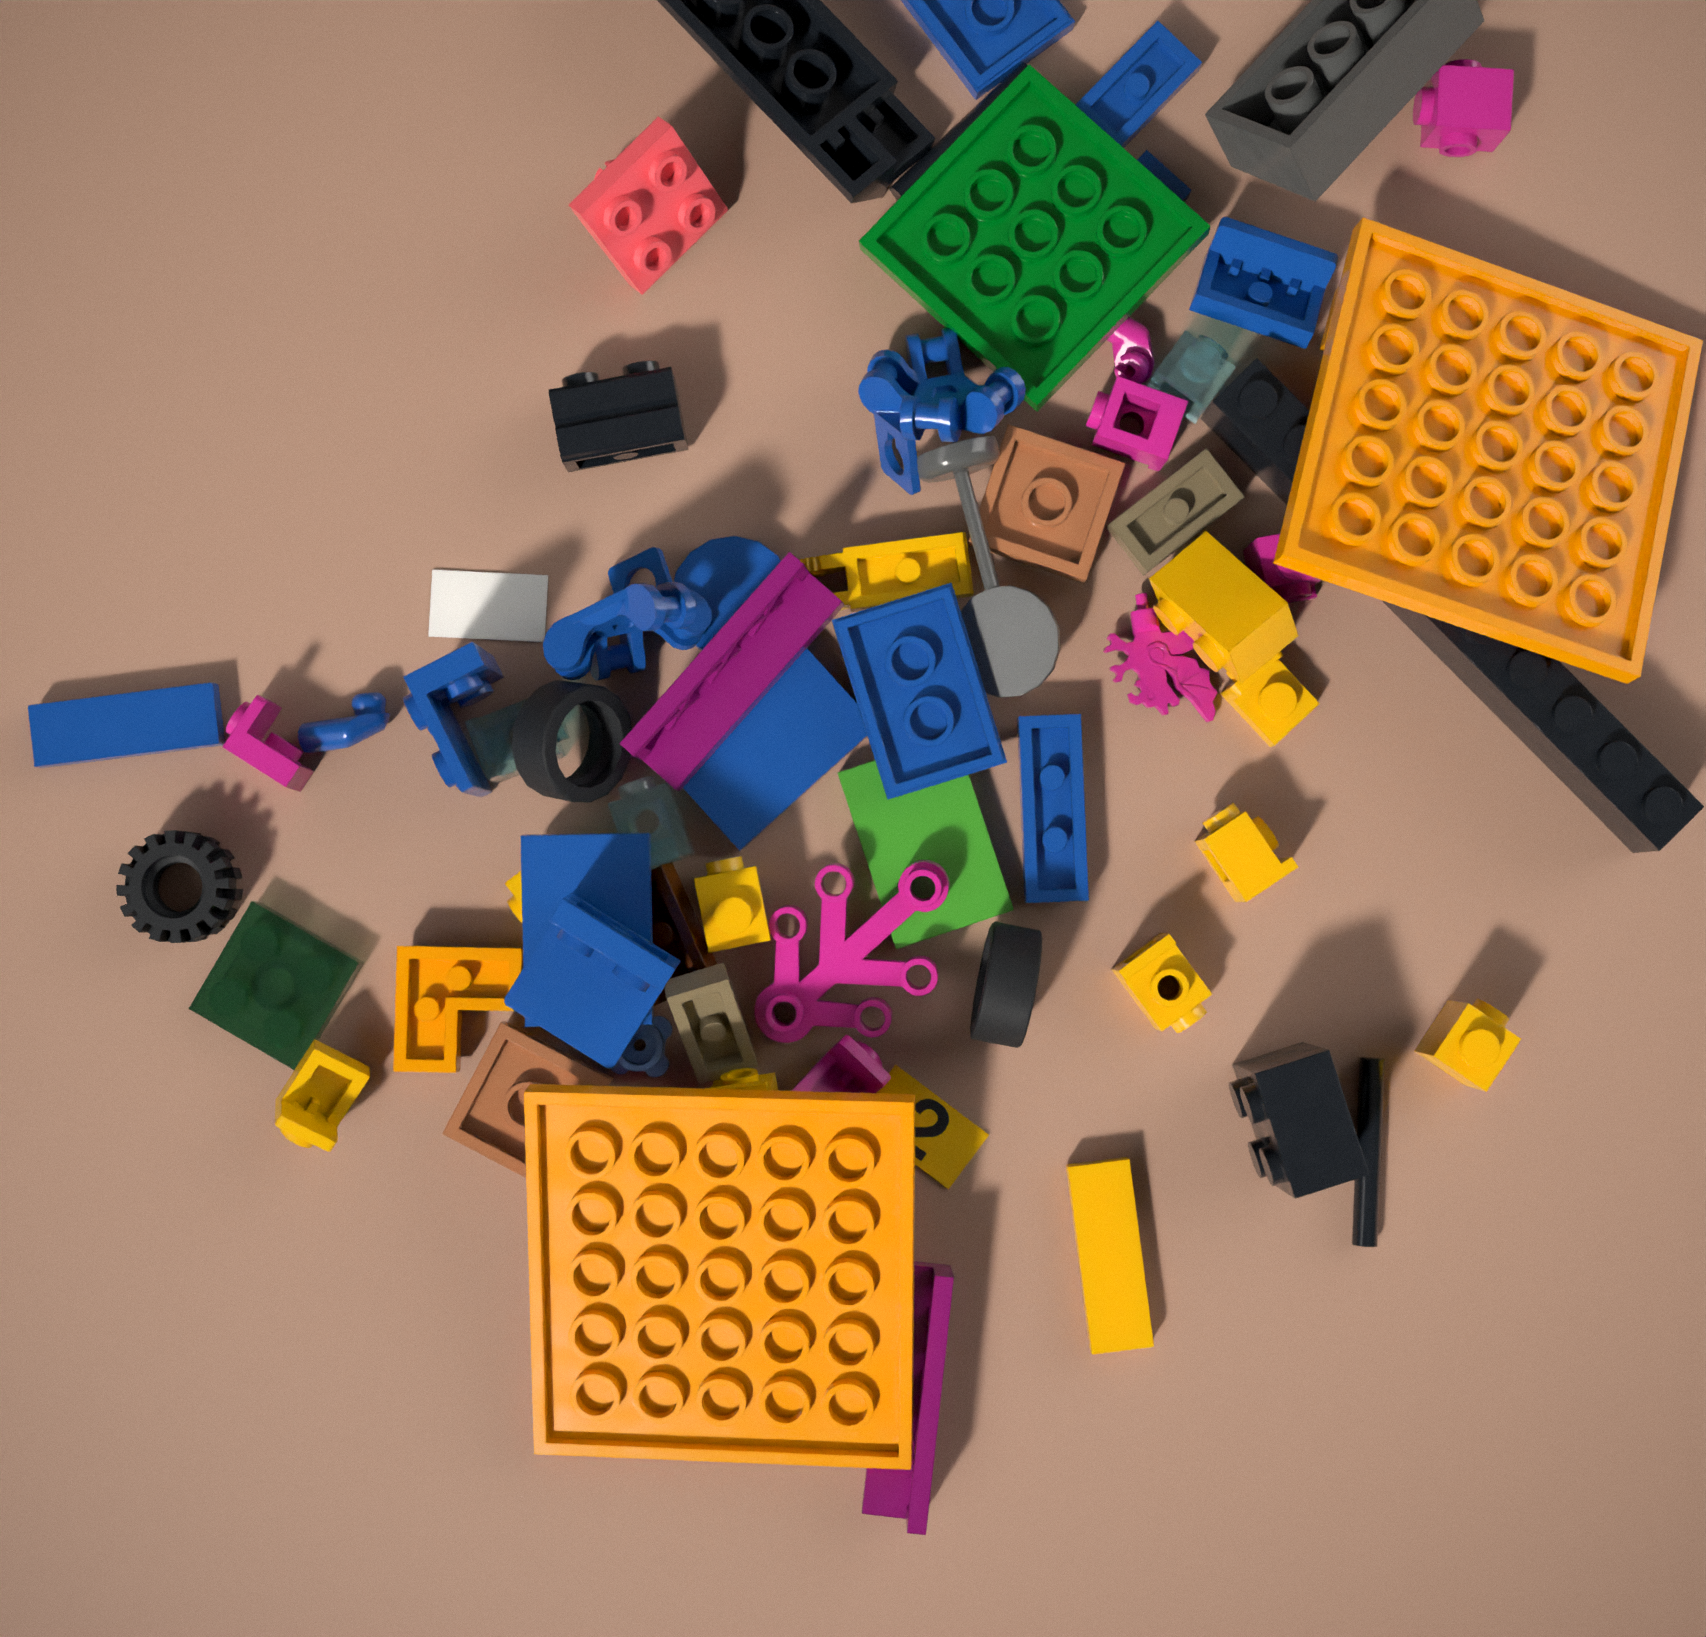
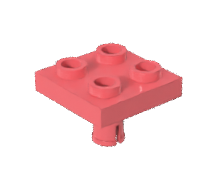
(649, 205)

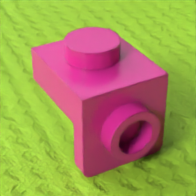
(846, 1068)

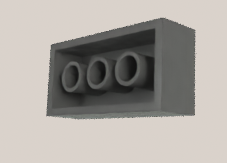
(1334, 86)

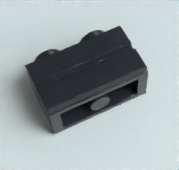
(617, 416)

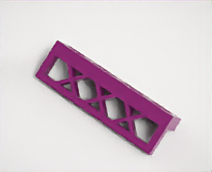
(733, 672)
(901, 1491)

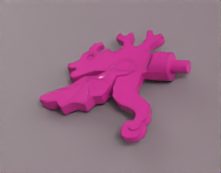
(1154, 655)

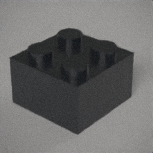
(1298, 1120)

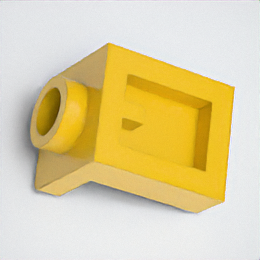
(1270, 700)

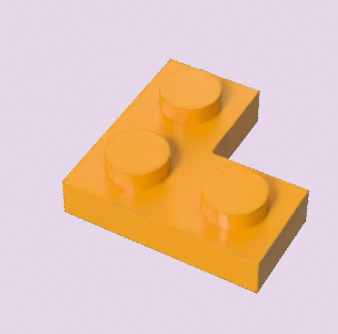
(434, 990)

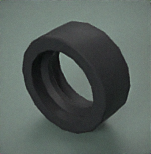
(537, 733)
(1006, 984)

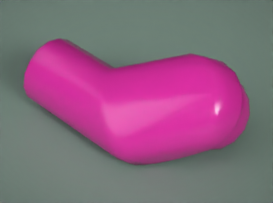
(1132, 351)

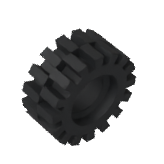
(143, 894)

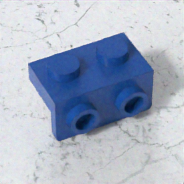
(1263, 282)

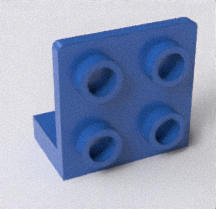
(458, 677)
(590, 981)

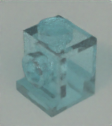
(1193, 372)
(493, 744)
(671, 838)

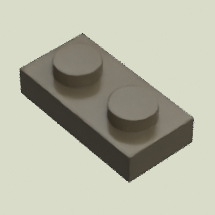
(1175, 512)
(710, 1022)

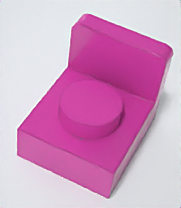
(272, 757)

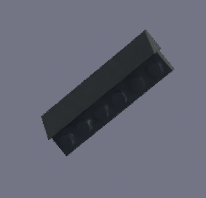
(813, 86)

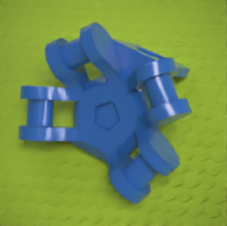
(909, 402)
(669, 609)

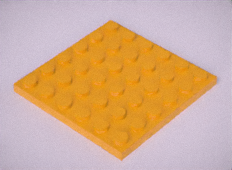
(1491, 452)
(721, 1274)

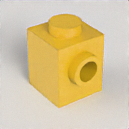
(1469, 1043)

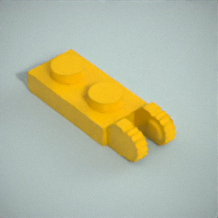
(897, 569)

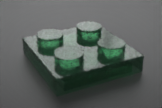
(276, 984)

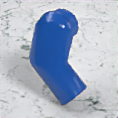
(346, 731)

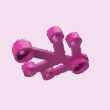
(843, 959)

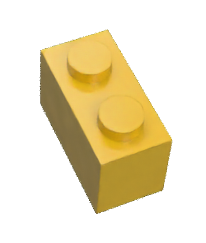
(1223, 608)

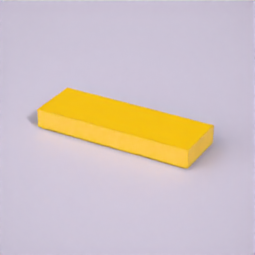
(1109, 1255)

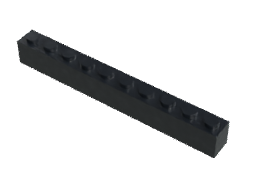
(1523, 688)

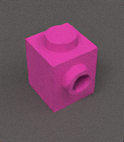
(1465, 108)

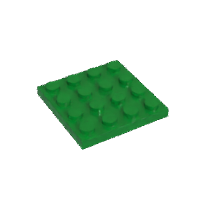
(1034, 236)

